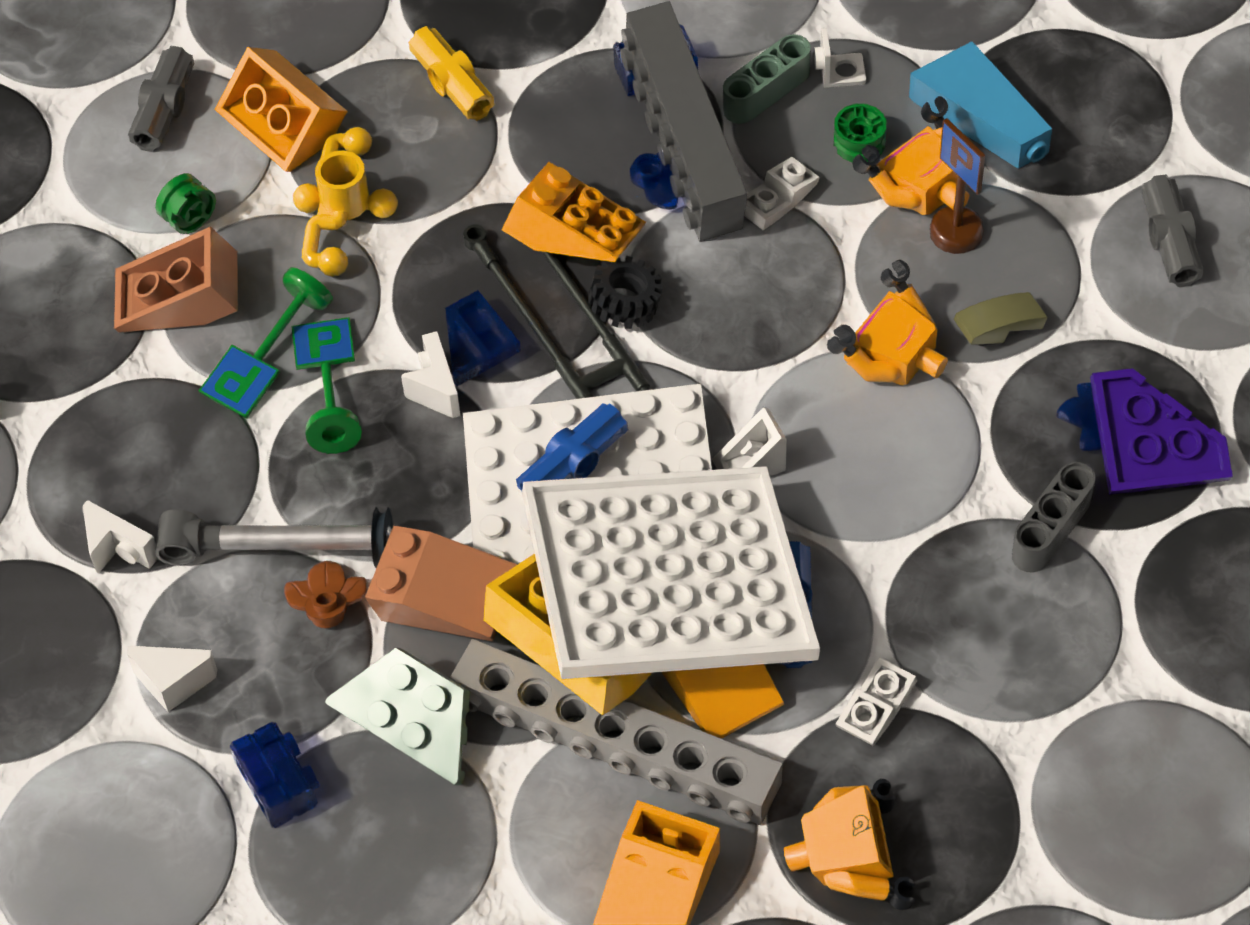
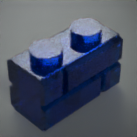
(274, 774)

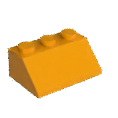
(279, 108)

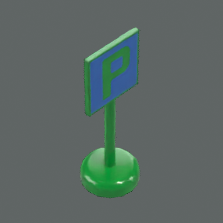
(323, 345)
(244, 378)

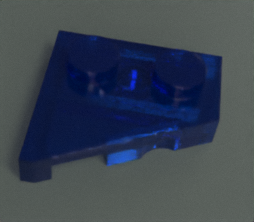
(477, 337)

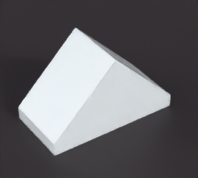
(755, 445)
(172, 672)

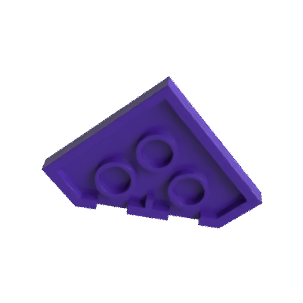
(1153, 438)

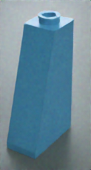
(983, 105)

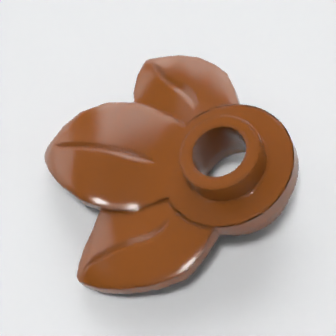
(325, 594)

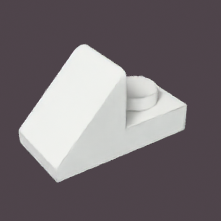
(433, 382)
(112, 534)

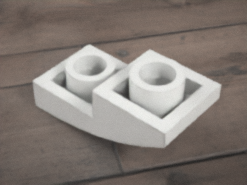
(781, 192)
(876, 702)

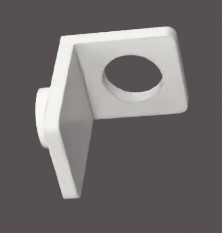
(827, 63)

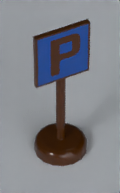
(961, 228)

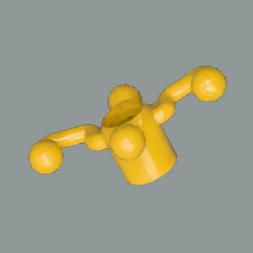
(339, 197)

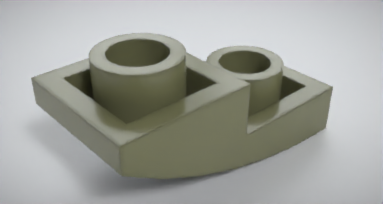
(994, 318)

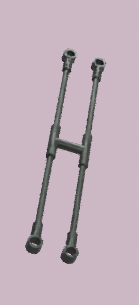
(578, 385)

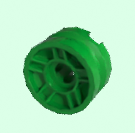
(858, 120)
(185, 203)

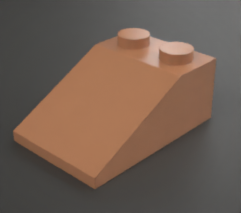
(178, 285)
(434, 583)

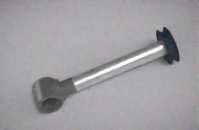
(185, 536)

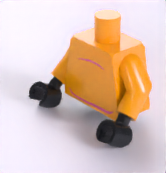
(913, 173)
(894, 337)
(849, 845)

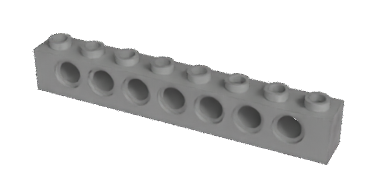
(639, 729)

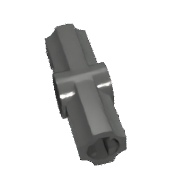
(161, 98)
(1172, 230)

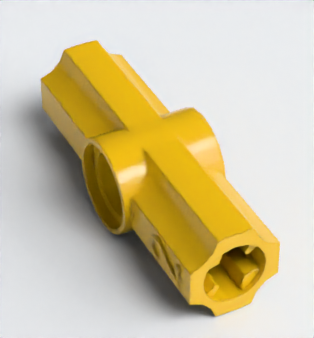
(451, 73)

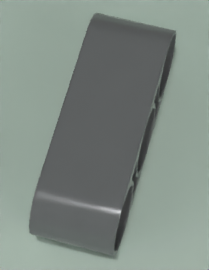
(1047, 532)

